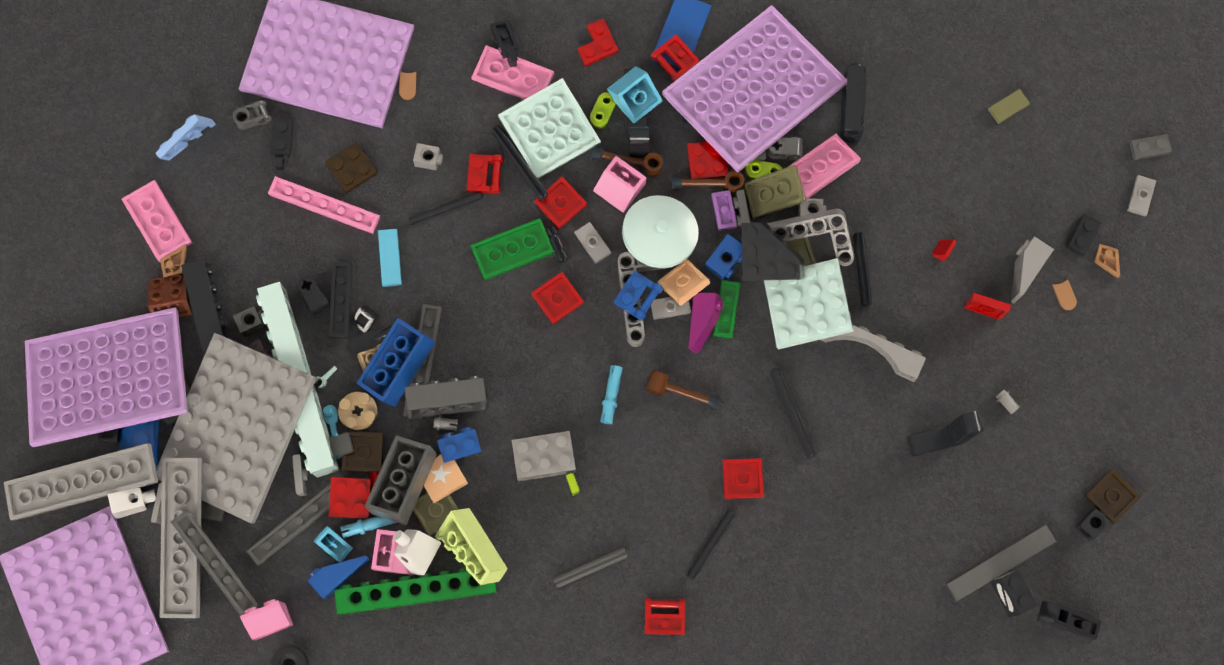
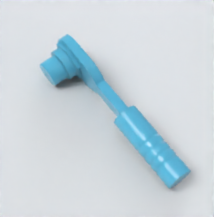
(331, 417)

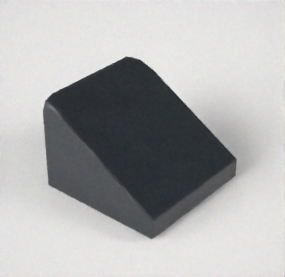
(364, 318)

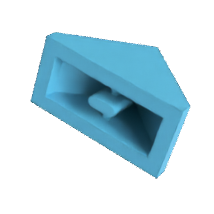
(333, 544)

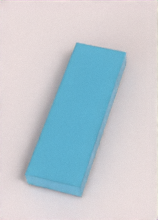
(389, 257)

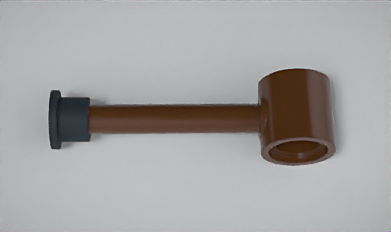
(598, 153)
(678, 182)
(659, 383)

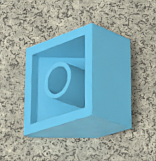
(635, 94)

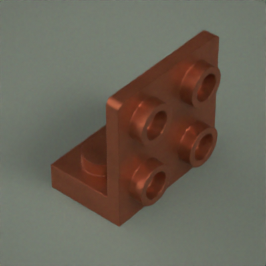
(169, 293)

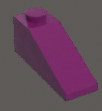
(705, 315)

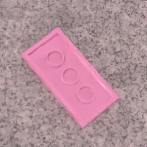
(518, 81)
(825, 164)
(156, 220)

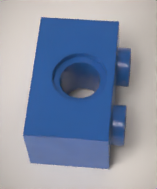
(717, 266)

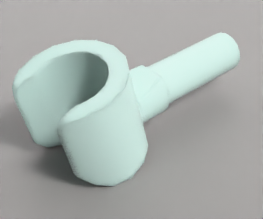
(325, 377)

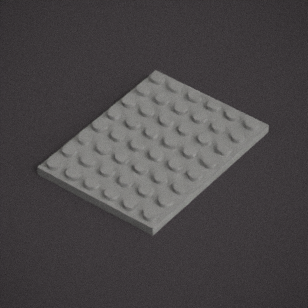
(239, 424)

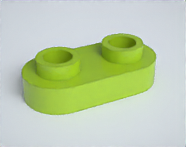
(602, 109)
(764, 169)

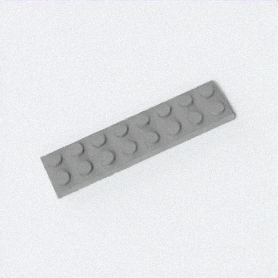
(80, 482)
(178, 563)

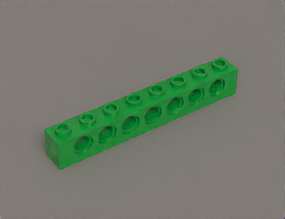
(346, 606)

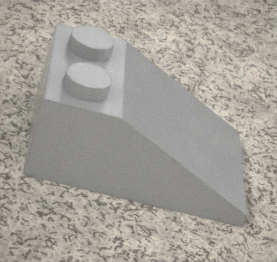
(1027, 265)

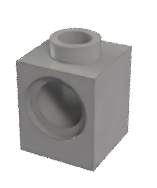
(423, 150)
(815, 203)

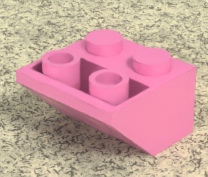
(620, 184)
(383, 555)
(266, 620)

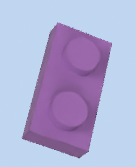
(724, 210)

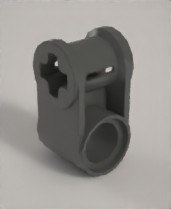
(253, 115)
(788, 148)

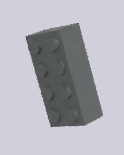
(445, 397)
(401, 480)

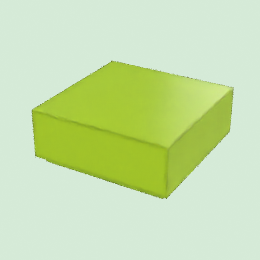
(572, 484)

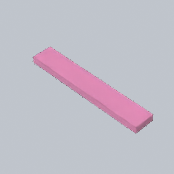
(324, 205)

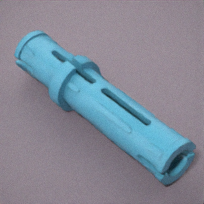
(609, 403)
(365, 525)

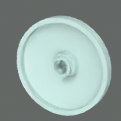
(660, 231)

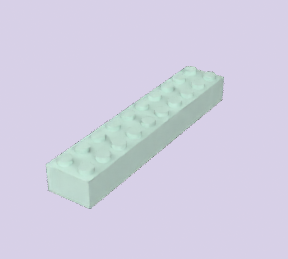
(289, 350)

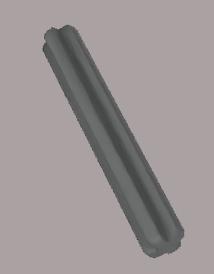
(590, 567)

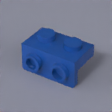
(459, 445)

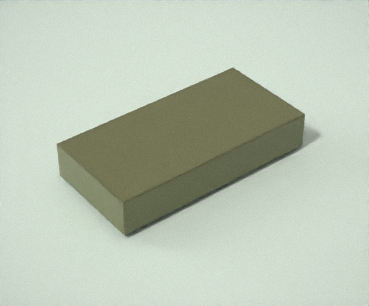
(1009, 106)

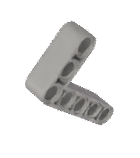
(810, 230)
(625, 272)

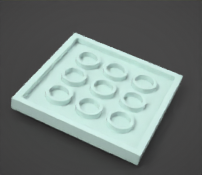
(549, 128)
(810, 306)

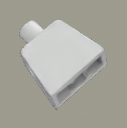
(121, 501)
(415, 550)

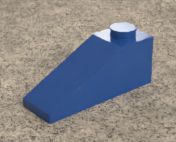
(329, 578)

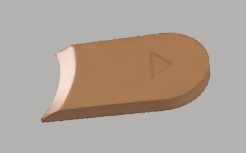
(407, 85)
(1065, 295)

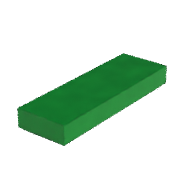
(725, 325)

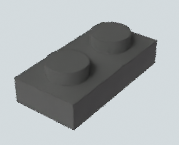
(1150, 147)
(739, 202)

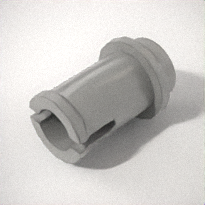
(1007, 401)
(443, 423)

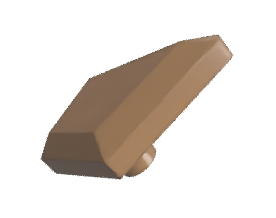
(1108, 259)
(172, 262)

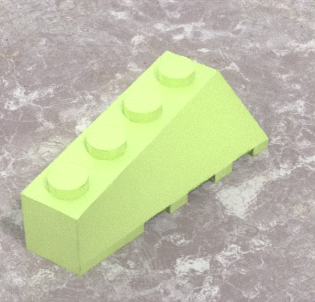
(471, 546)

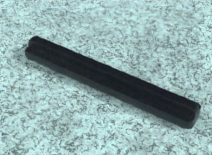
(862, 267)

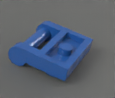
(633, 291)

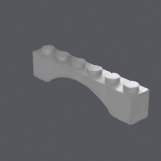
(903, 361)

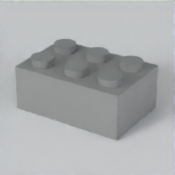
(543, 456)

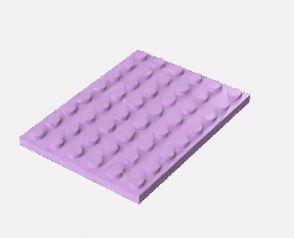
(327, 59)
(754, 88)
(105, 377)
(84, 596)

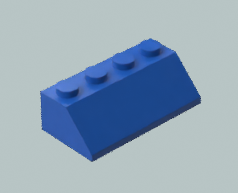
(396, 362)
(139, 435)

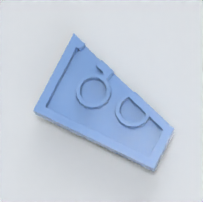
(180, 137)

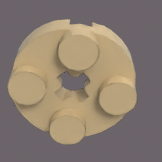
(368, 415)

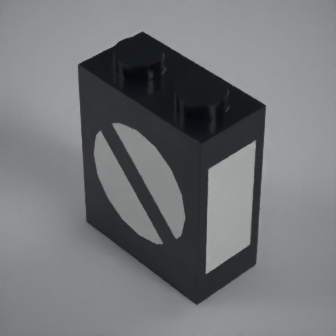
(1014, 593)

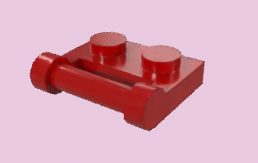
(679, 54)
(478, 173)
(665, 623)

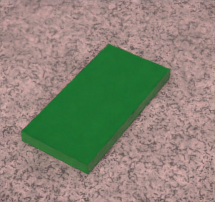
(512, 249)

